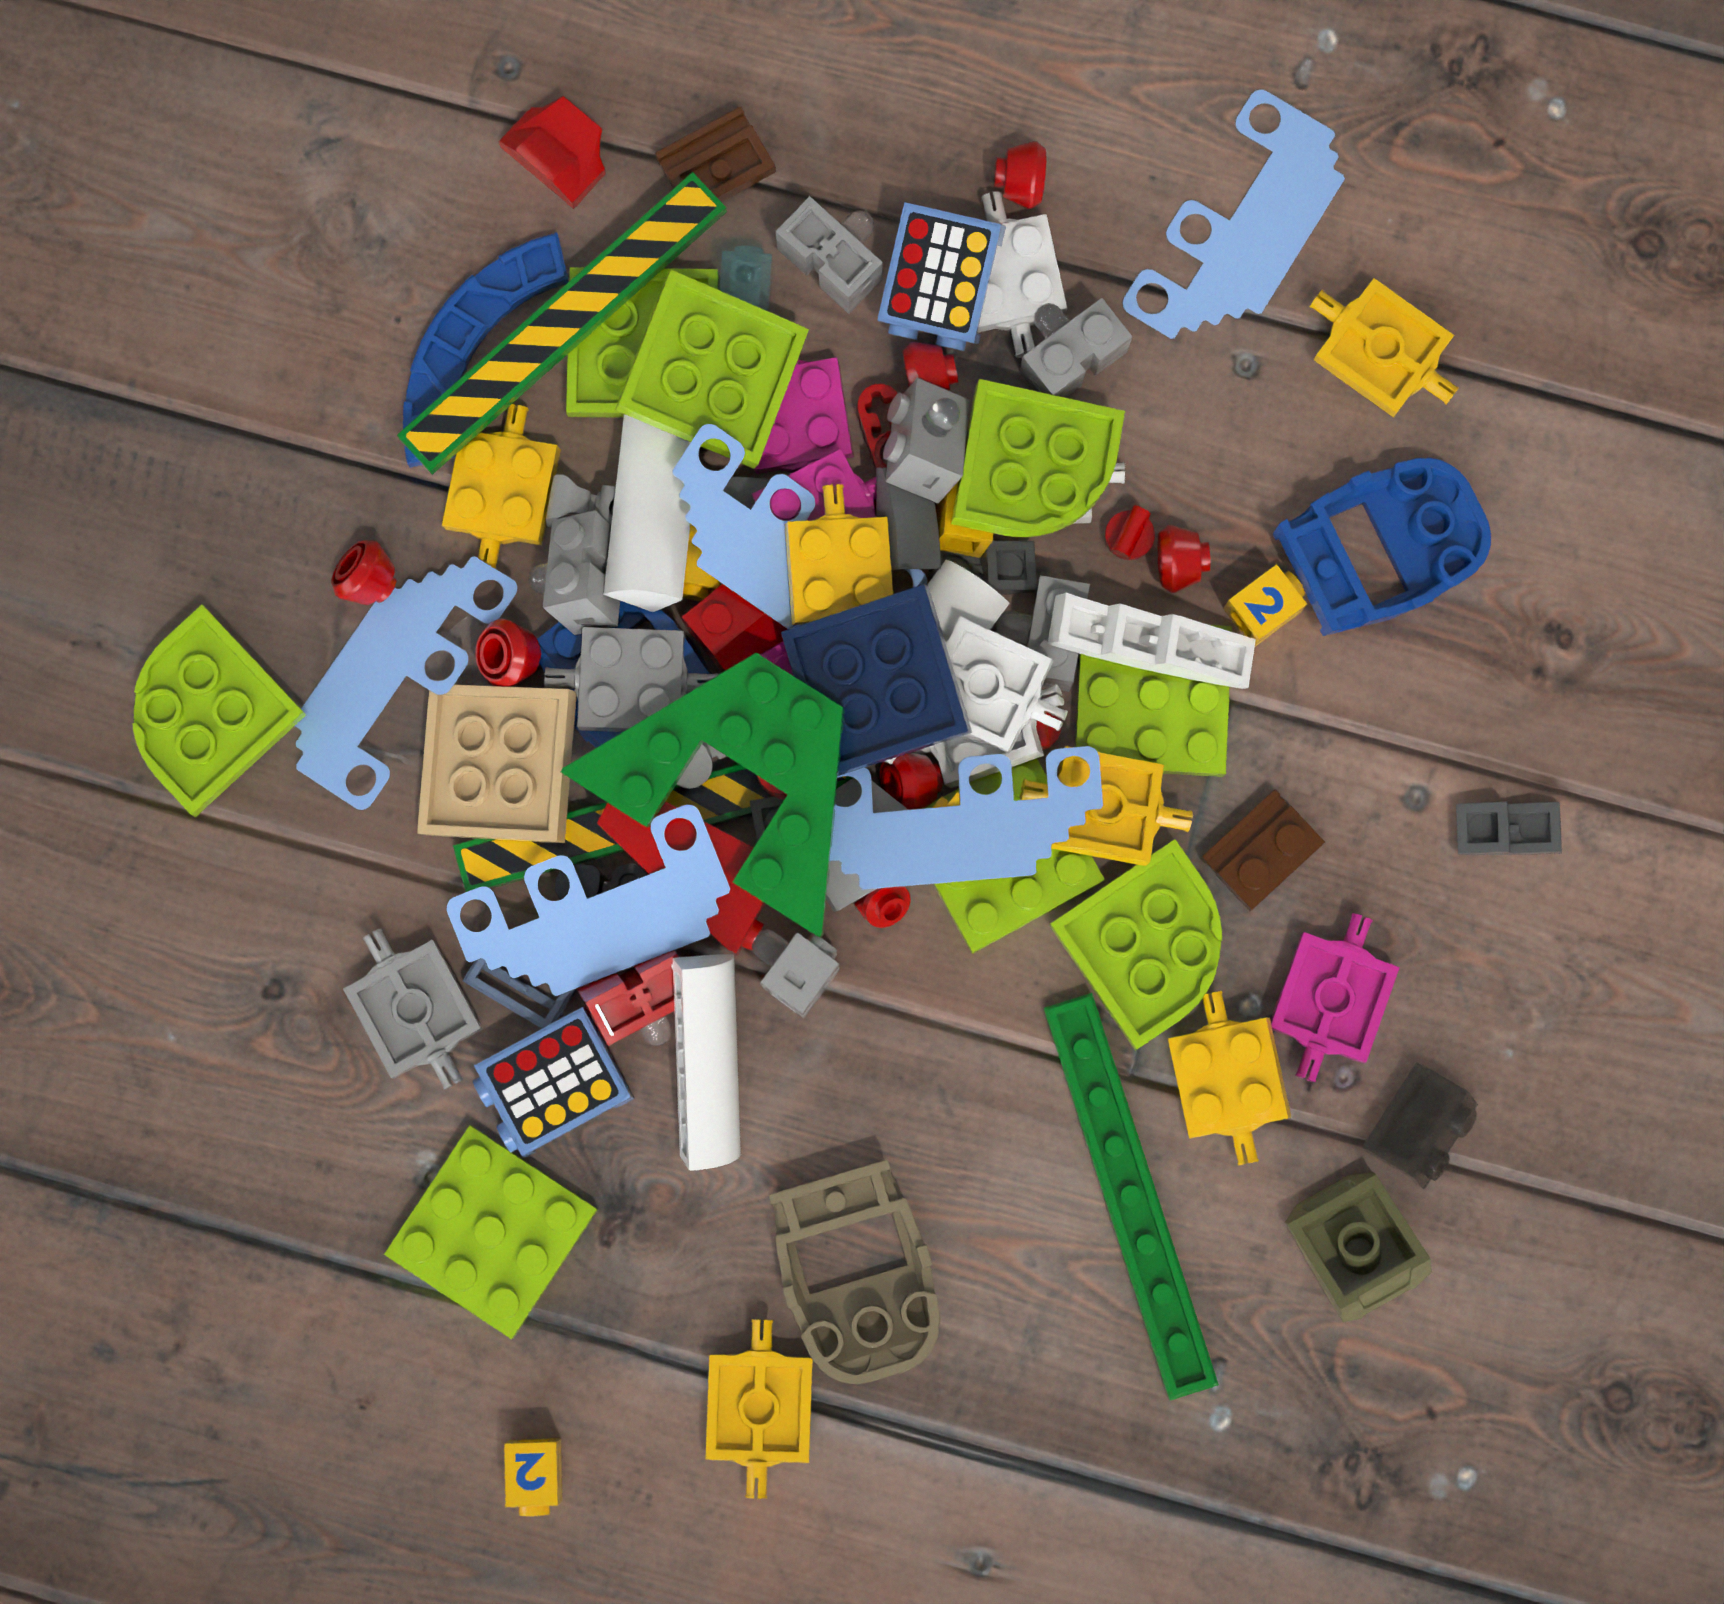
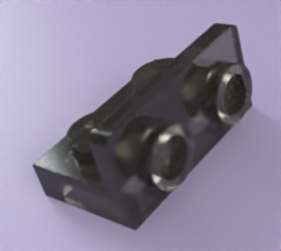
(1422, 1125)

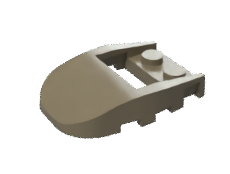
(872, 1323)

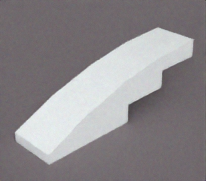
(1151, 641)

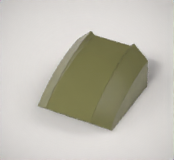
(1358, 1245)

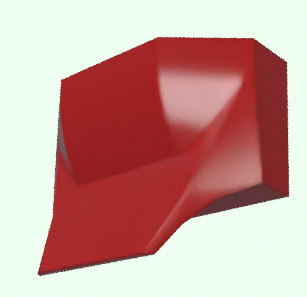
(558, 148)

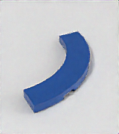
(473, 313)

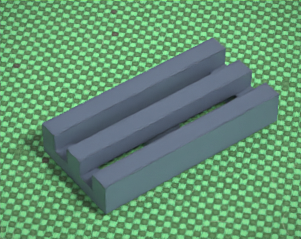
(556, 1007)

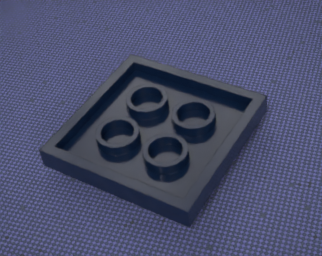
(888, 674)

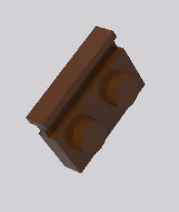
(721, 154)
(1262, 850)

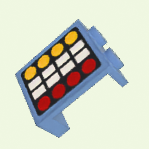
(939, 275)
(551, 1082)

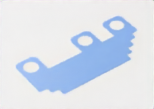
(1264, 236)
(740, 544)
(371, 666)
(966, 842)
(601, 935)

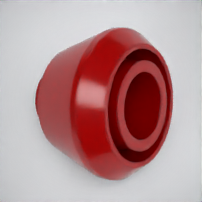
(1022, 174)
(929, 364)
(1181, 558)
(364, 574)
(507, 653)
(912, 780)

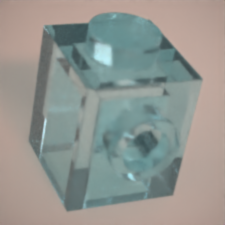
(748, 275)

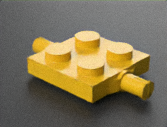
(1383, 347)
(502, 487)
(836, 561)
(1130, 809)
(1229, 1078)
(759, 1408)

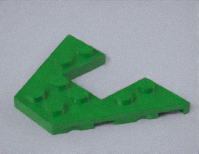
(768, 727)

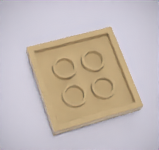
(497, 763)

